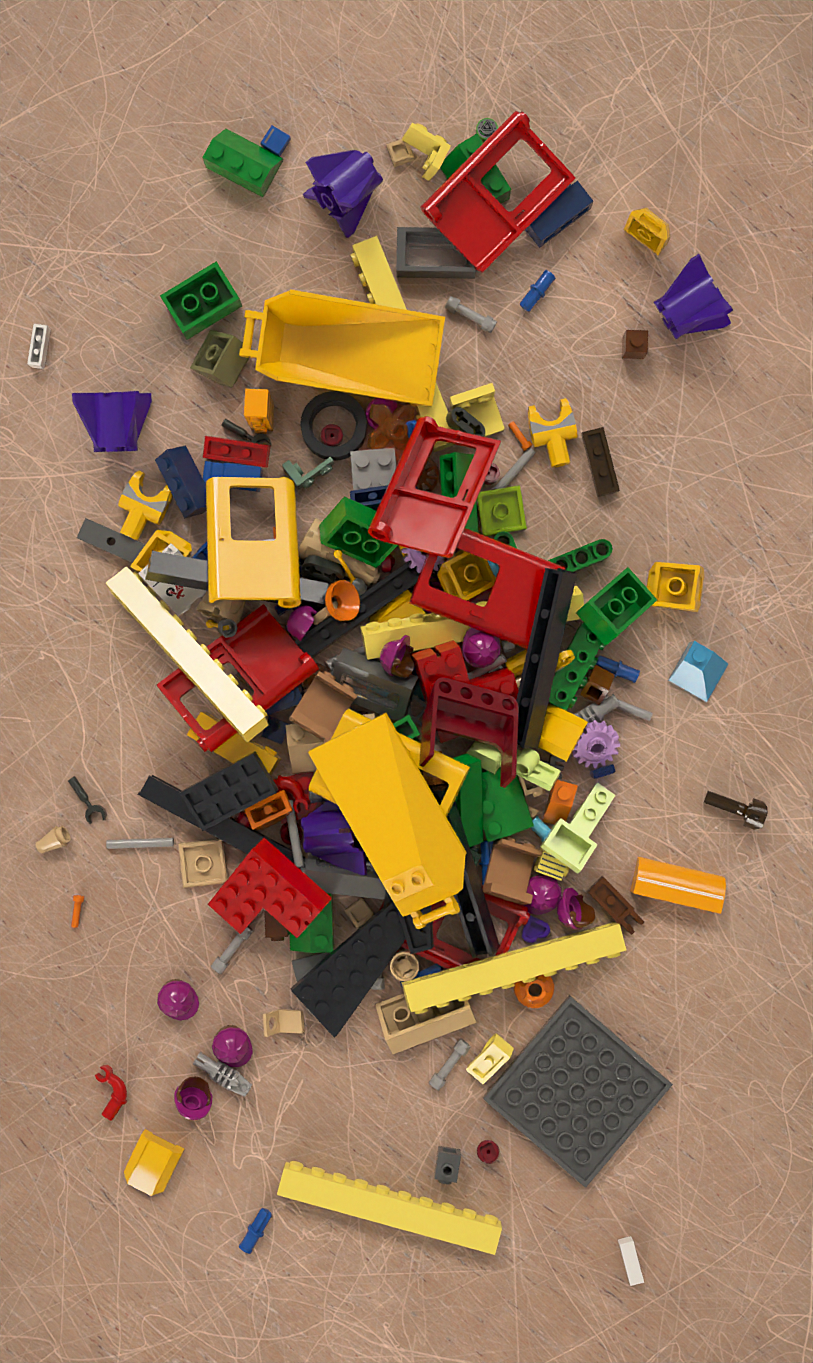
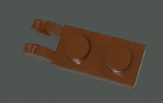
(613, 903)

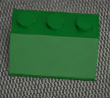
(242, 161)
(492, 181)
(503, 808)
(318, 935)

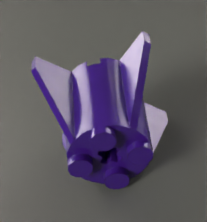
(343, 185)
(693, 302)
(113, 418)
(332, 839)

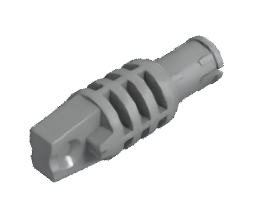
(596, 711)
(223, 1075)

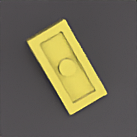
(492, 1057)

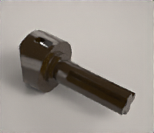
(754, 813)

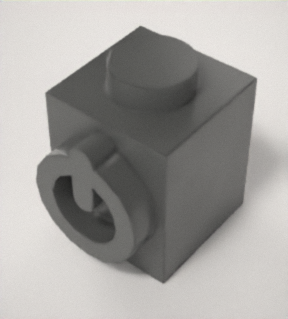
(447, 1165)

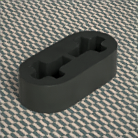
(466, 422)
(323, 569)

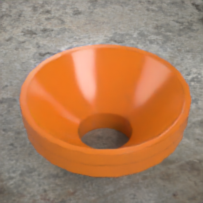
(347, 600)
(523, 996)

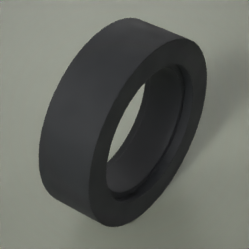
(328, 399)

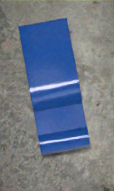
(214, 469)

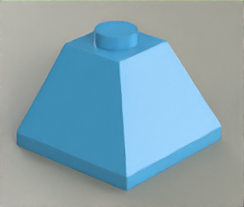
(698, 671)

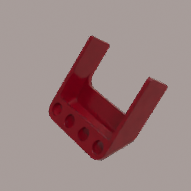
(474, 715)

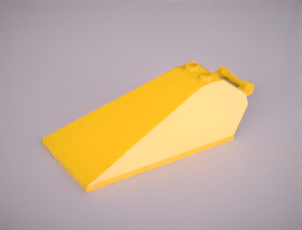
(347, 346)
(394, 817)

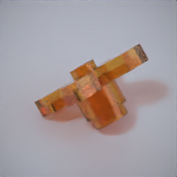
(391, 426)

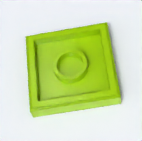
(501, 510)

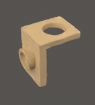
(536, 791)
(284, 1021)

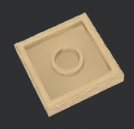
(203, 863)

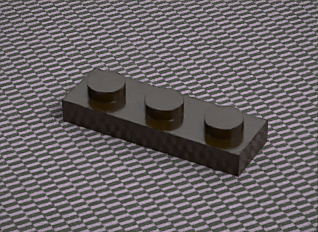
(600, 462)

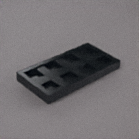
(229, 791)

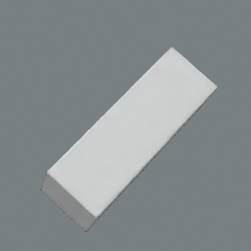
(39, 346)
(630, 1261)

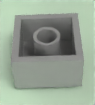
(372, 467)

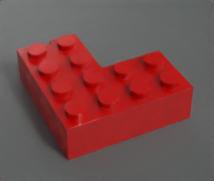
(452, 666)
(270, 883)

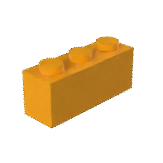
(259, 410)

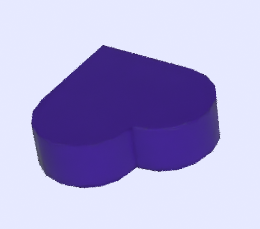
(535, 929)

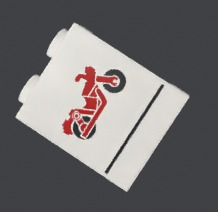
(176, 597)

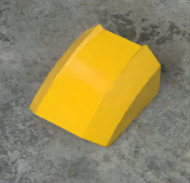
(648, 229)
(158, 542)
(465, 575)
(676, 585)
(397, 608)
(560, 732)
(152, 1163)

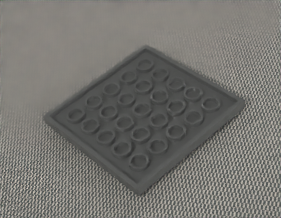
(577, 1091)

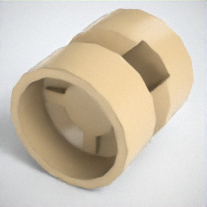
(404, 965)

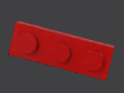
(236, 451)

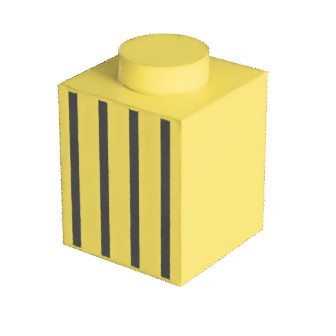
(550, 866)

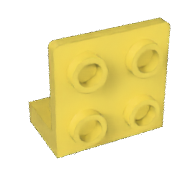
(433, 146)
(482, 406)

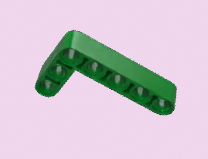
(568, 558)

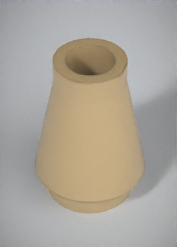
(56, 838)

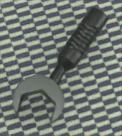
(243, 433)
(85, 798)

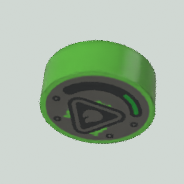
(486, 128)

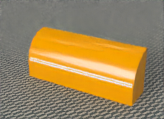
(679, 885)

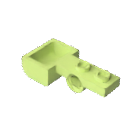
(527, 765)
(571, 841)

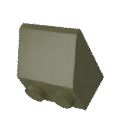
(220, 358)

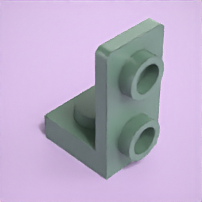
(306, 481)

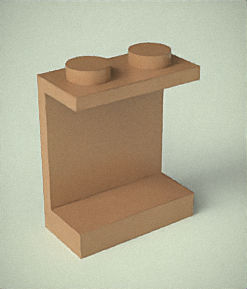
(323, 706)
(510, 870)

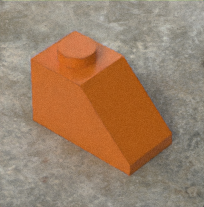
(559, 802)
(269, 811)

